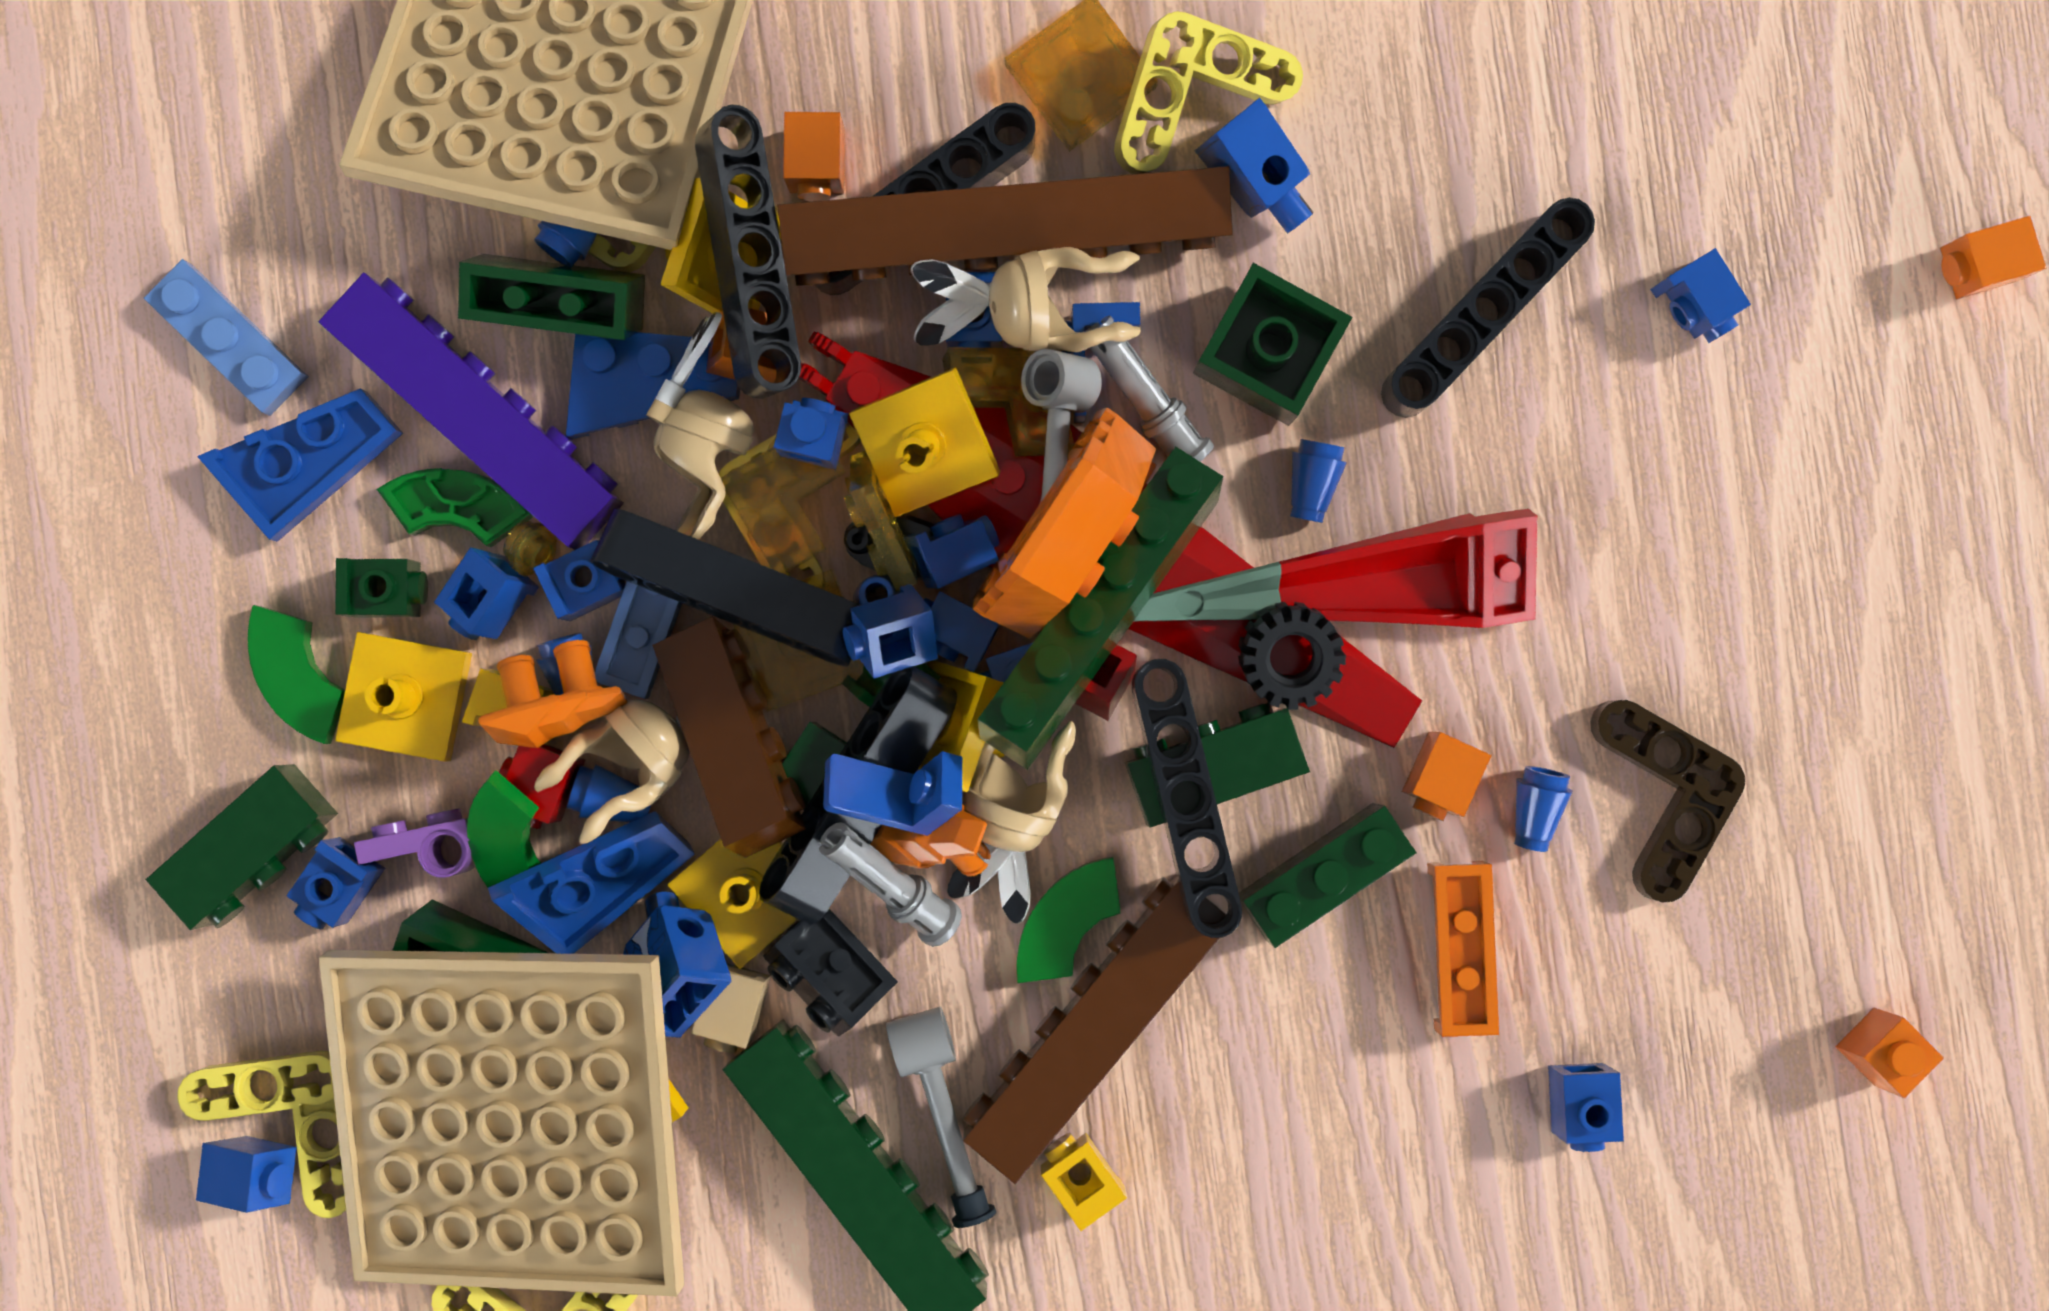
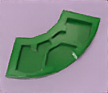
(453, 499)
(289, 675)
(501, 830)
(1063, 918)

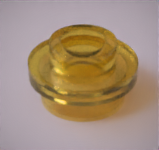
(529, 546)

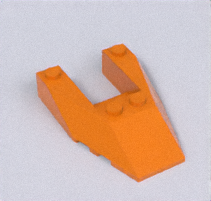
(1070, 528)

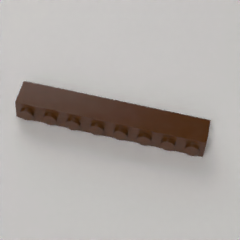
(1004, 221)

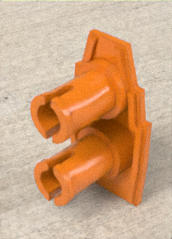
(536, 720)
(954, 840)

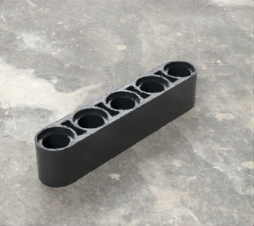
(935, 171)
(759, 229)
(1509, 294)
(725, 585)
(892, 734)
(1201, 822)

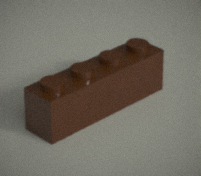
(730, 737)

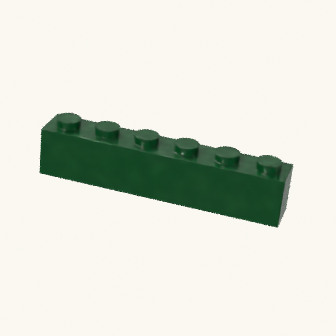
(1089, 628)
(855, 1174)

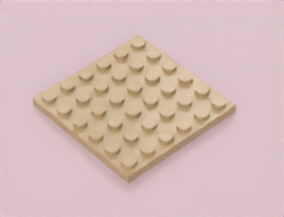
(549, 107)
(504, 1119)

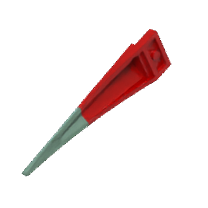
(1432, 574)

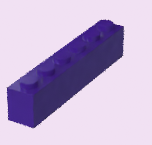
(471, 411)

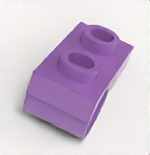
(395, 840)

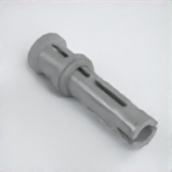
(1161, 416)
(906, 896)

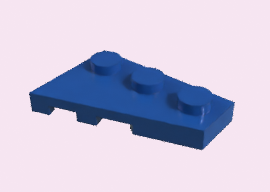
(621, 378)
(299, 464)
(593, 884)

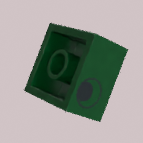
(1272, 344)

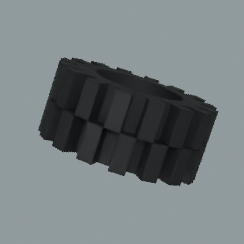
(1311, 682)

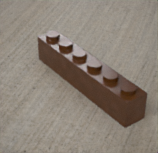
(1090, 1033)

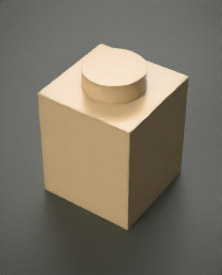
(735, 1012)

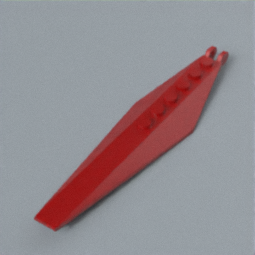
(1363, 700)

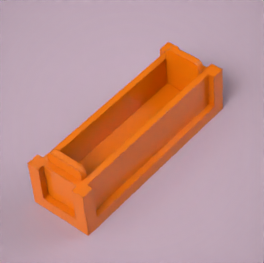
(1465, 949)

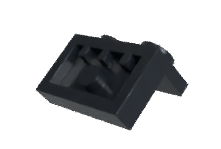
(829, 972)

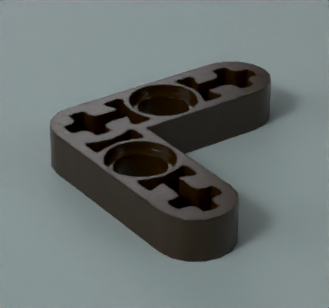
(1691, 795)

